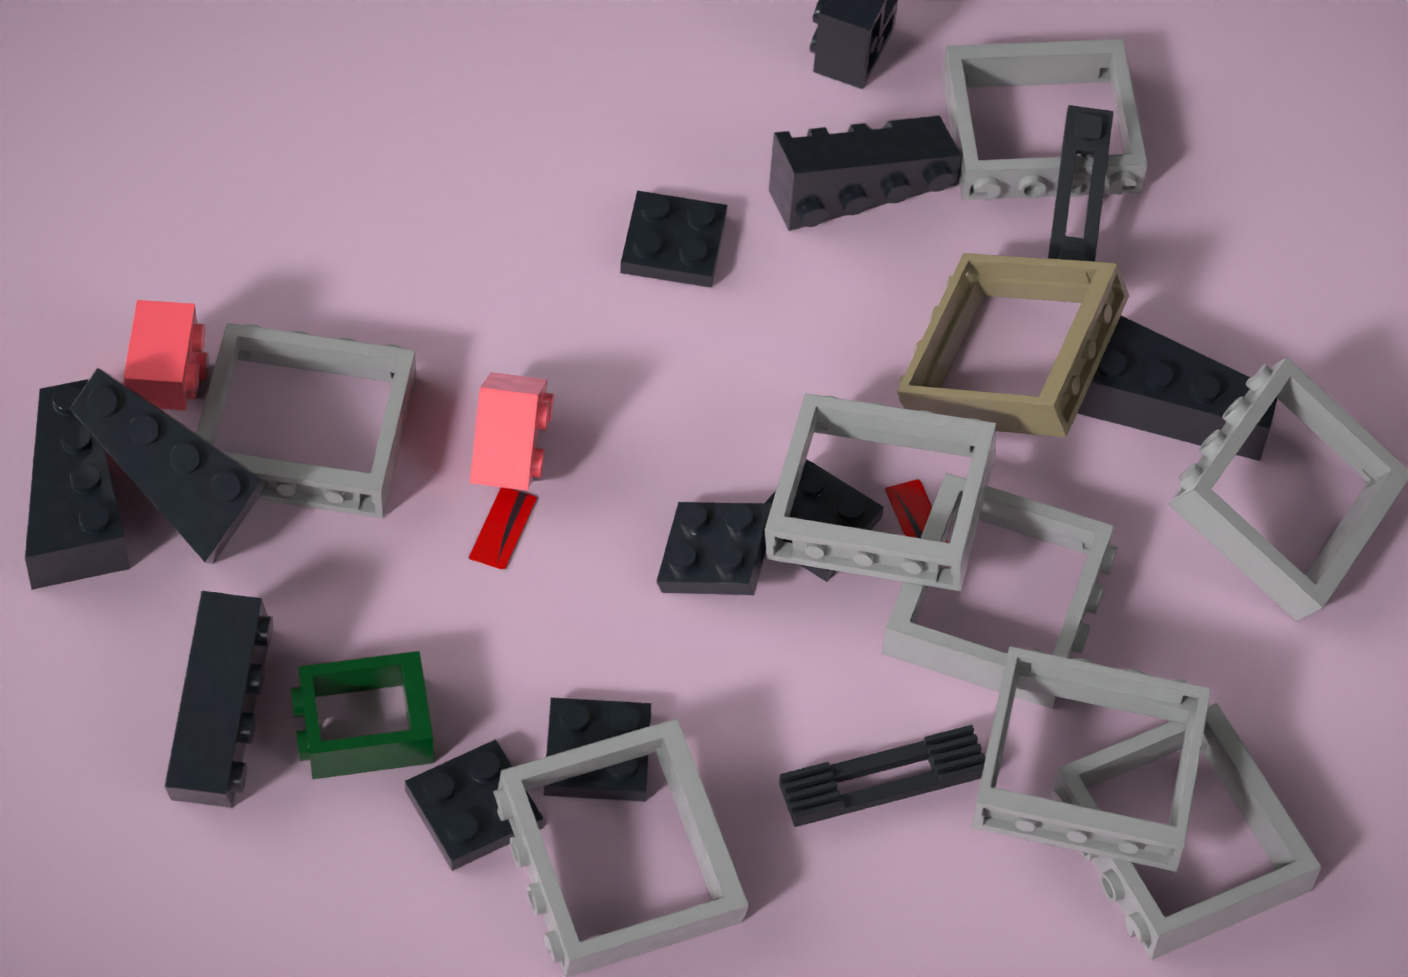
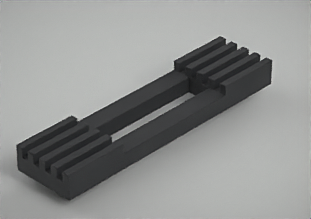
(1085, 133)
(813, 791)

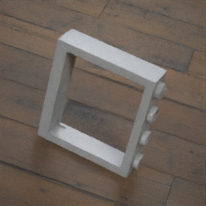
(1040, 65)
(308, 483)
(1246, 547)
(873, 551)
(974, 661)
(1255, 800)
(1080, 826)
(544, 894)

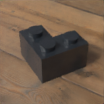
(851, 37)

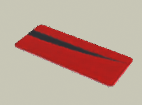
(910, 506)
(502, 528)

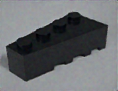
(859, 169)
(1167, 389)
(178, 470)
(72, 504)
(219, 699)

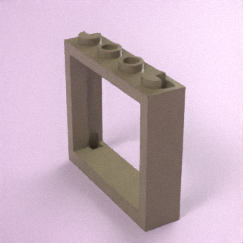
(1102, 300)

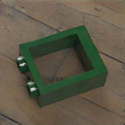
(366, 752)

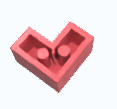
(166, 353)
(507, 430)

